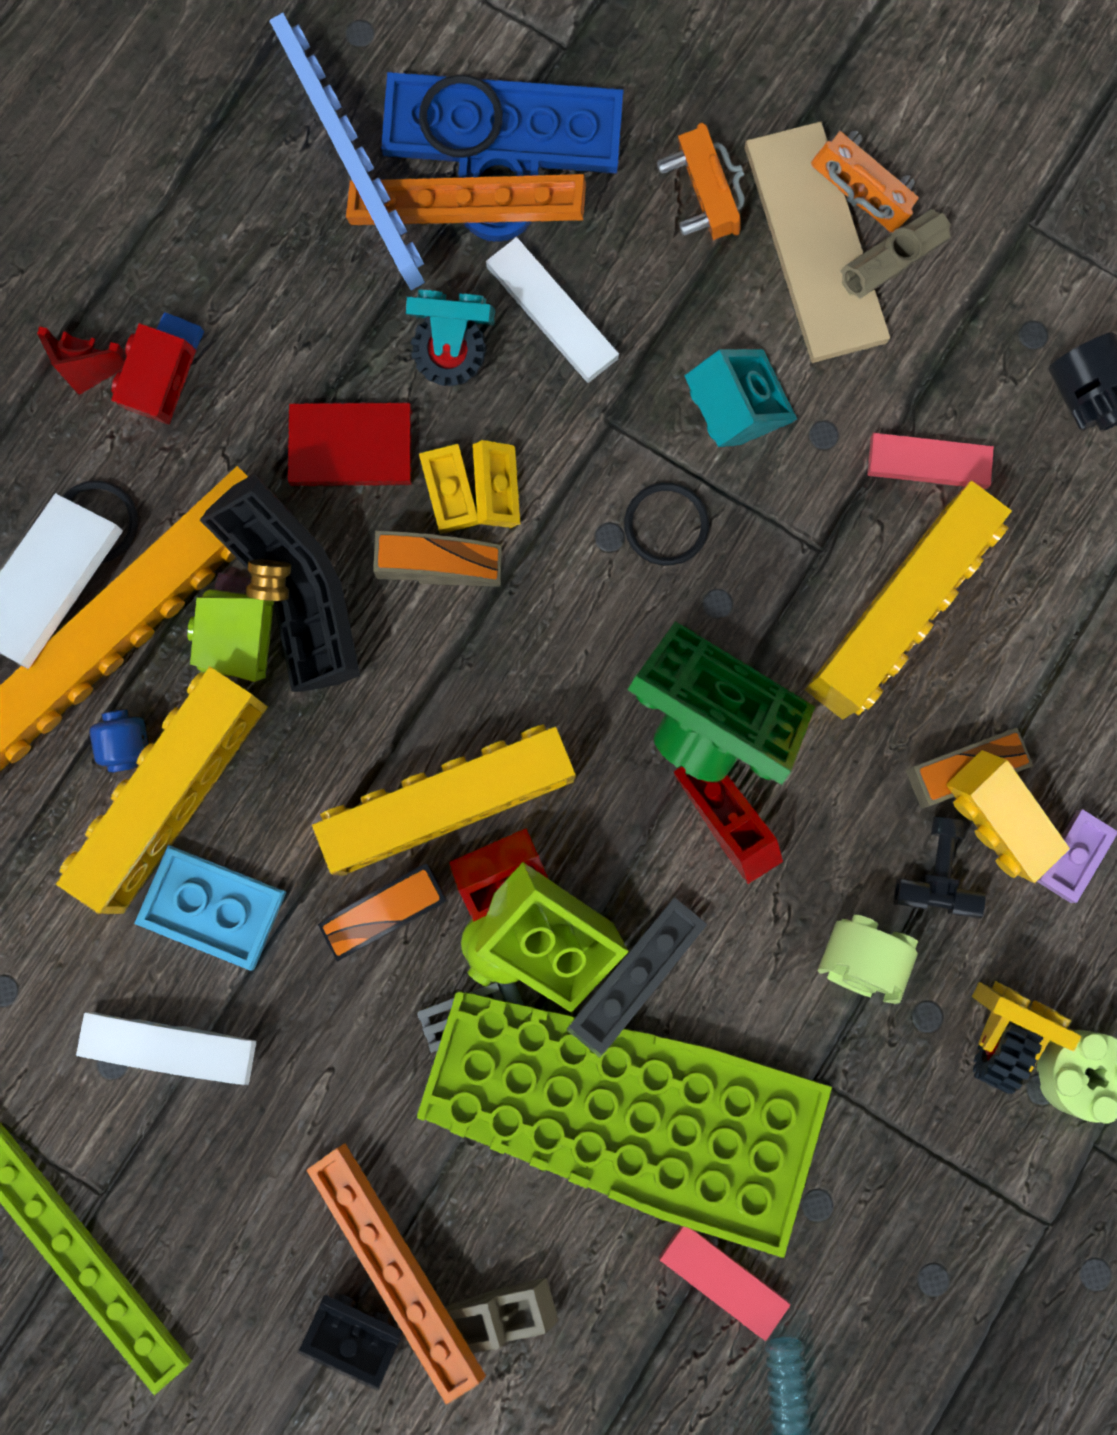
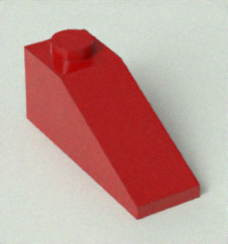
(733, 824)

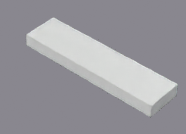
(552, 310)

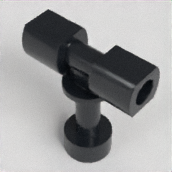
(941, 889)

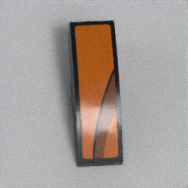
(383, 912)

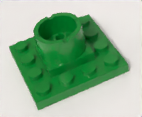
(719, 710)

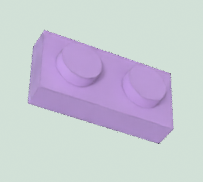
(1088, 844)

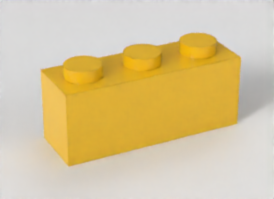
(1007, 817)

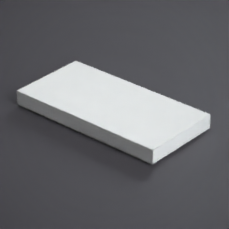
(49, 575)

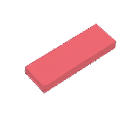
(930, 460)
(724, 1281)

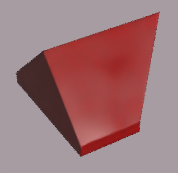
(78, 360)

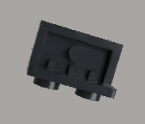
(351, 1340)

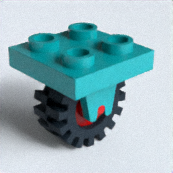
(448, 342)

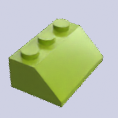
(548, 938)

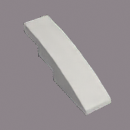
(166, 1048)

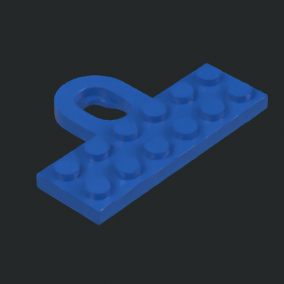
(539, 129)

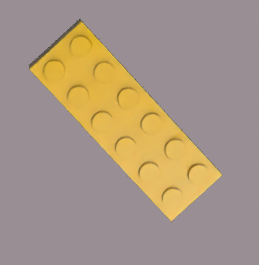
(908, 600)
(161, 793)
(443, 802)

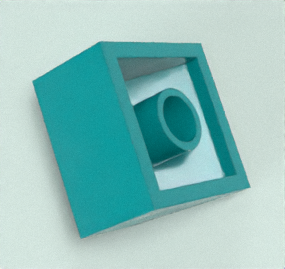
(739, 396)

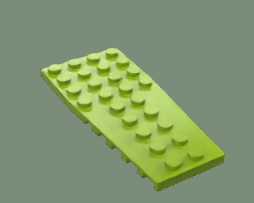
(645, 1124)

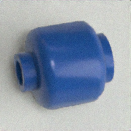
(118, 740)

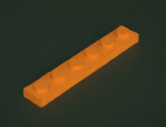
(478, 199)
(396, 1274)

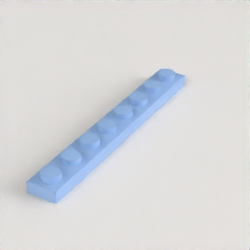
(355, 160)

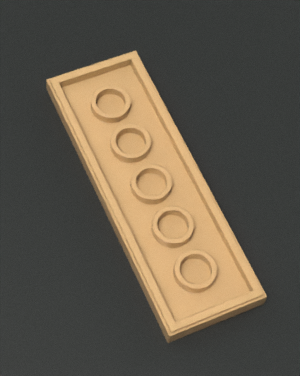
(814, 243)

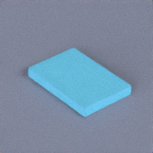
(210, 908)

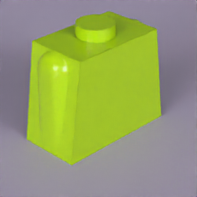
(231, 634)

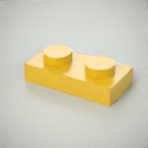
(496, 484)
(449, 488)

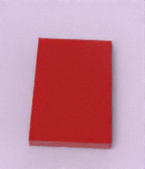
(349, 444)

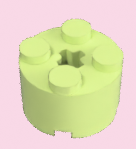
(869, 959)
(1069, 1087)

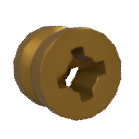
(268, 580)

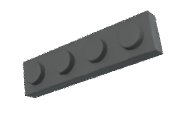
(636, 977)

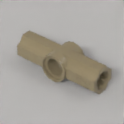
(895, 253)

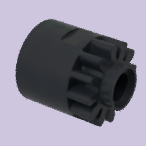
(1090, 382)

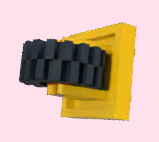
(1016, 1036)

